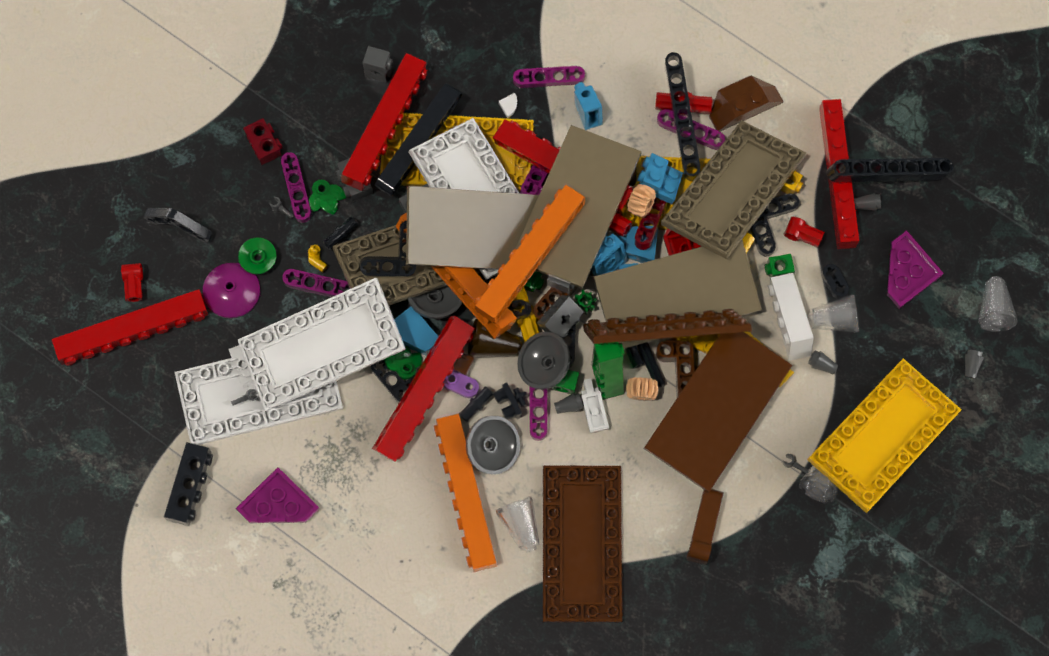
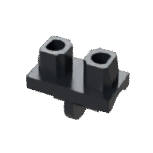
(506, 394)

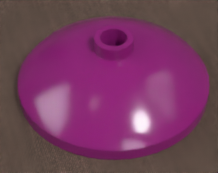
(234, 301)

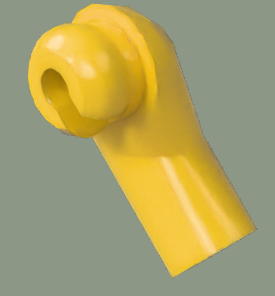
(314, 258)

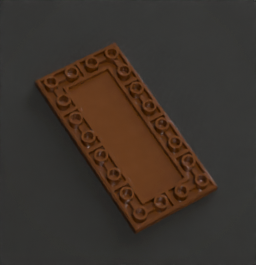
(666, 327)
(717, 408)
(582, 544)

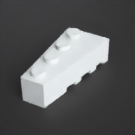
(791, 316)

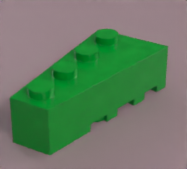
(608, 368)

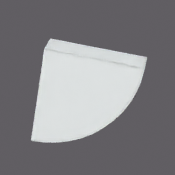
(509, 105)

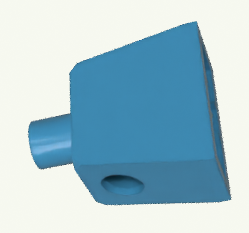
(588, 106)
(633, 252)

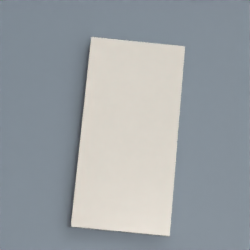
(463, 162)
(321, 344)
(208, 409)

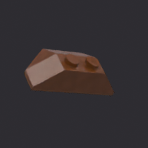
(743, 101)

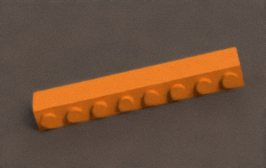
(530, 253)
(467, 287)
(466, 493)

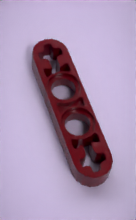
(650, 233)

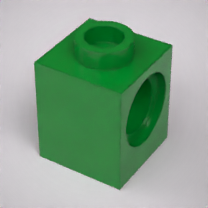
(783, 260)
(568, 383)

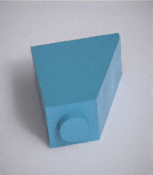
(415, 331)

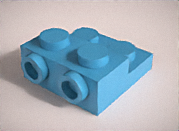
(660, 177)
(609, 256)

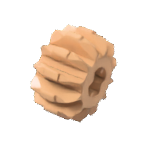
(641, 200)
(642, 388)

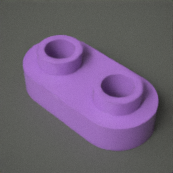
(460, 383)

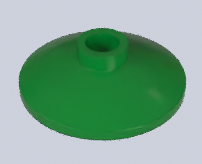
(253, 248)

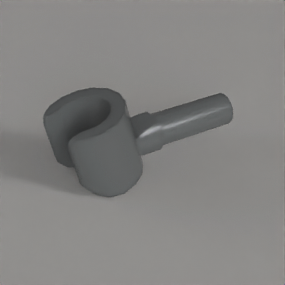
(279, 207)
(244, 398)
(794, 464)

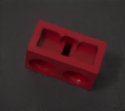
(258, 143)

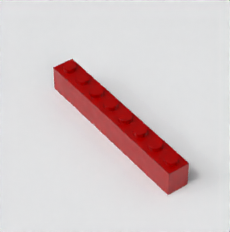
(383, 122)
(537, 151)
(840, 192)
(130, 327)
(423, 389)

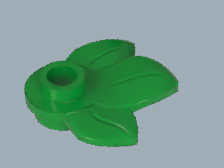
(326, 200)
(403, 360)

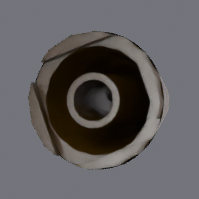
(485, 345)

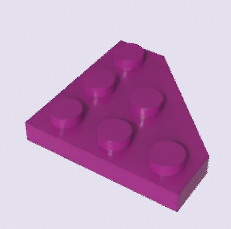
(909, 270)
(277, 502)

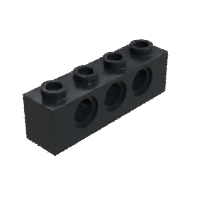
(191, 454)

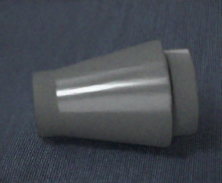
(868, 202)
(973, 361)
(821, 362)
(569, 404)

